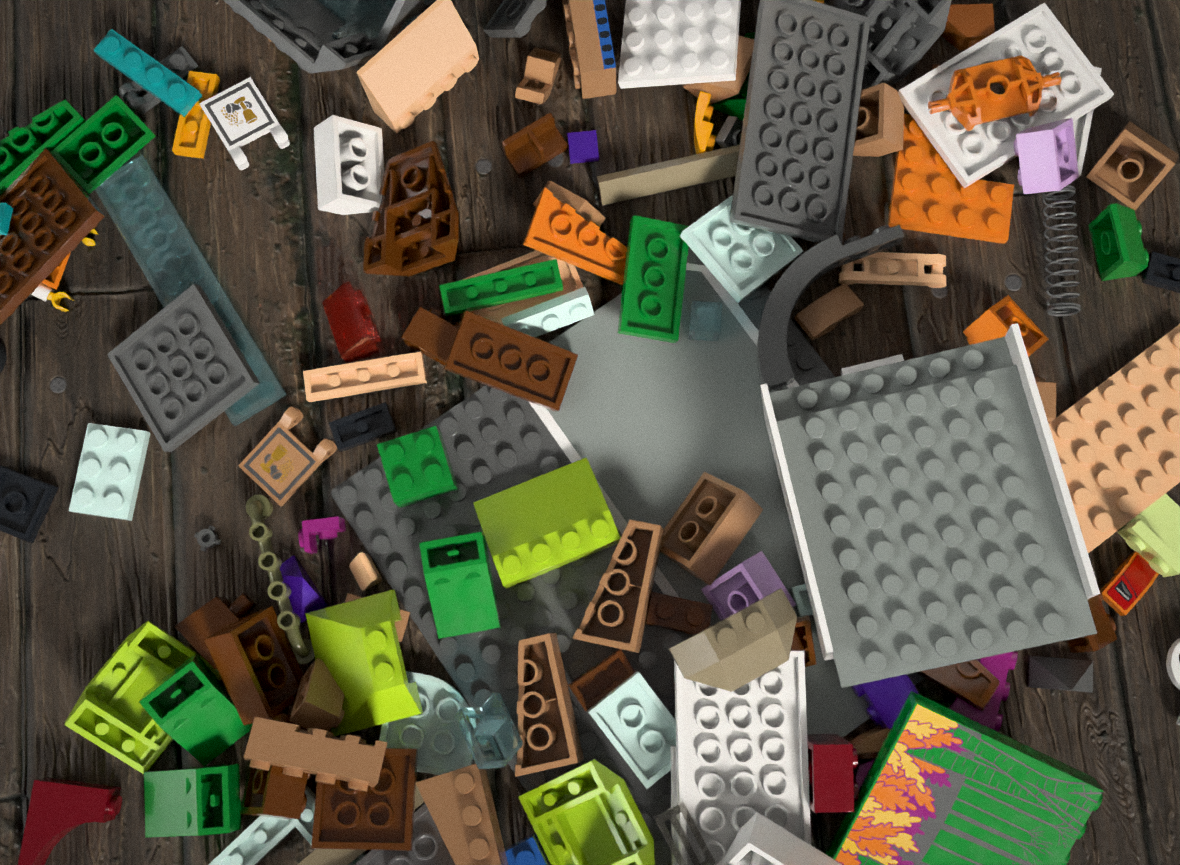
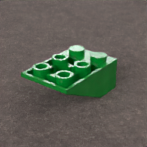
(460, 584)
(195, 710)
(192, 801)

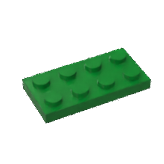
(653, 280)

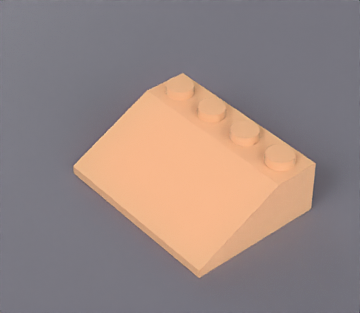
(418, 65)

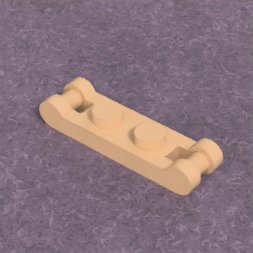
(896, 269)

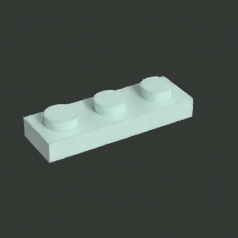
(551, 314)

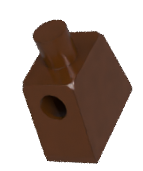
(210, 619)

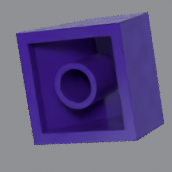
(885, 698)

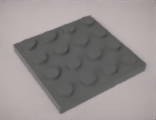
(183, 368)

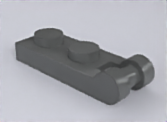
(178, 62)

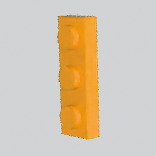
(194, 128)

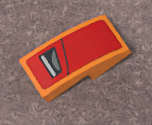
(1128, 584)

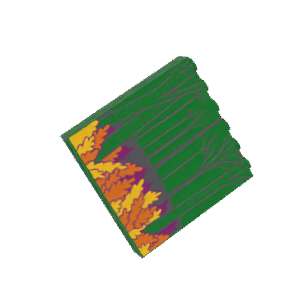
(963, 797)

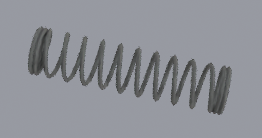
(1065, 308)

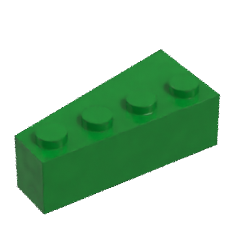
(28, 142)

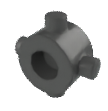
(207, 538)

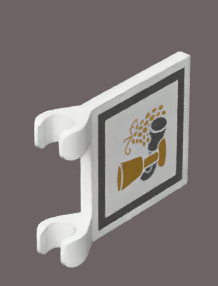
(241, 117)

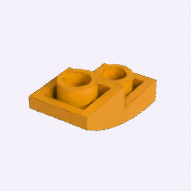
(703, 129)

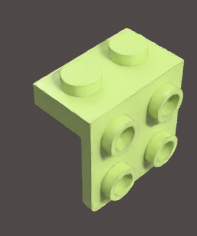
(1156, 536)

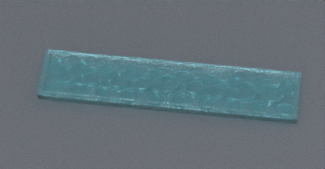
(175, 263)

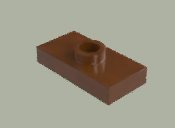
(601, 679)

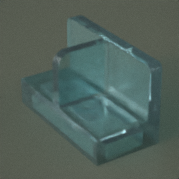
(490, 733)

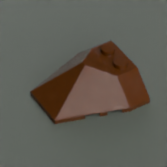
(415, 218)

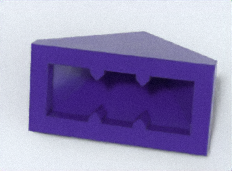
(304, 593)

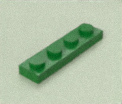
(501, 287)

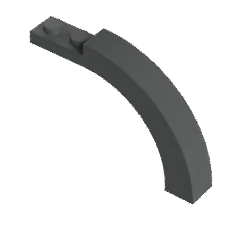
(827, 255)

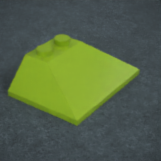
(365, 660)
(110, 705)
(589, 819)

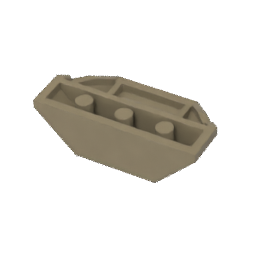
(739, 645)

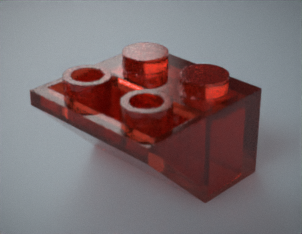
(351, 323)

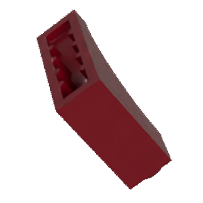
(60, 807)

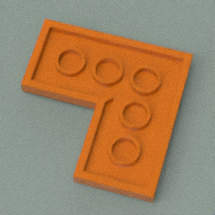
(934, 201)

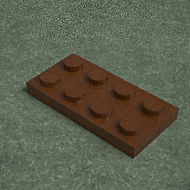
(510, 361)

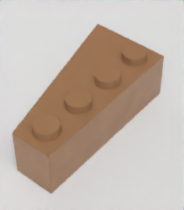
(622, 600)
(544, 708)
(314, 753)
(465, 815)

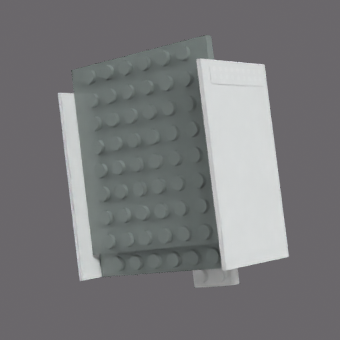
(930, 511)

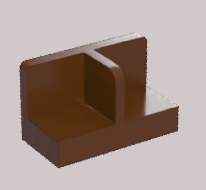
(534, 145)

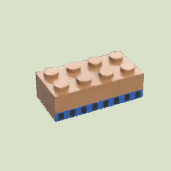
(590, 47)

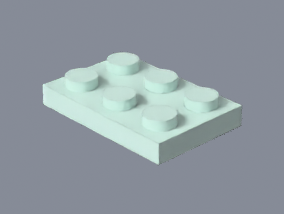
(109, 471)
(638, 728)

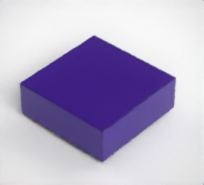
(583, 146)

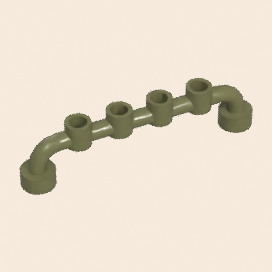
(259, 509)

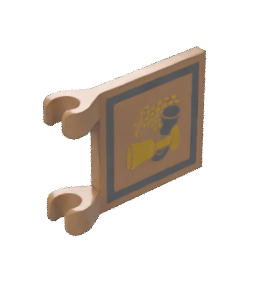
(283, 461)

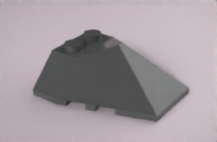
(897, 34)

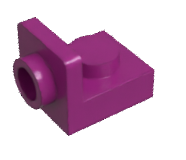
(325, 528)

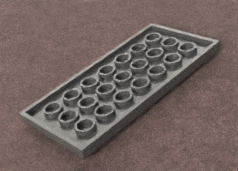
(800, 119)

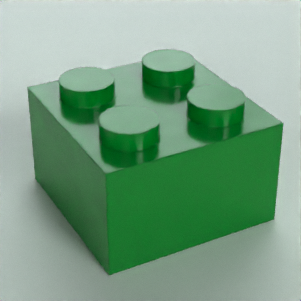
(417, 466)

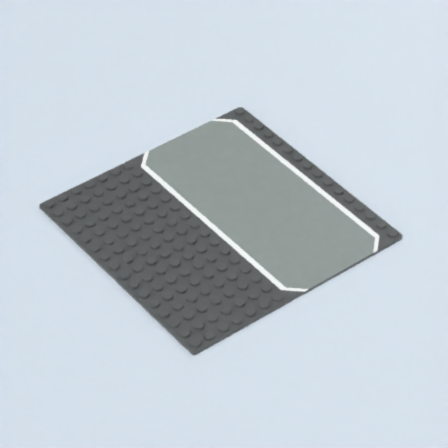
(650, 428)

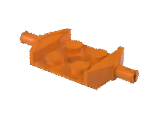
(975, 103)

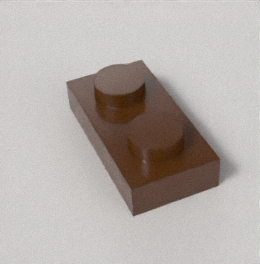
(678, 613)

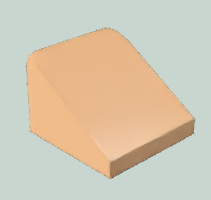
(365, 571)

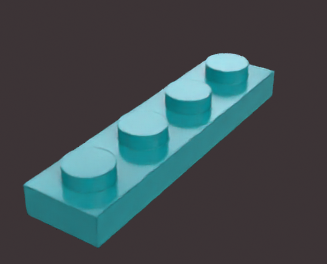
(148, 73)

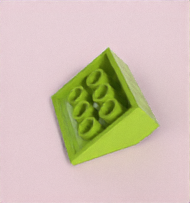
(546, 523)

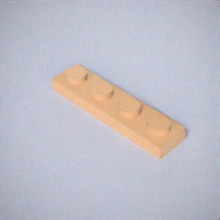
(364, 376)

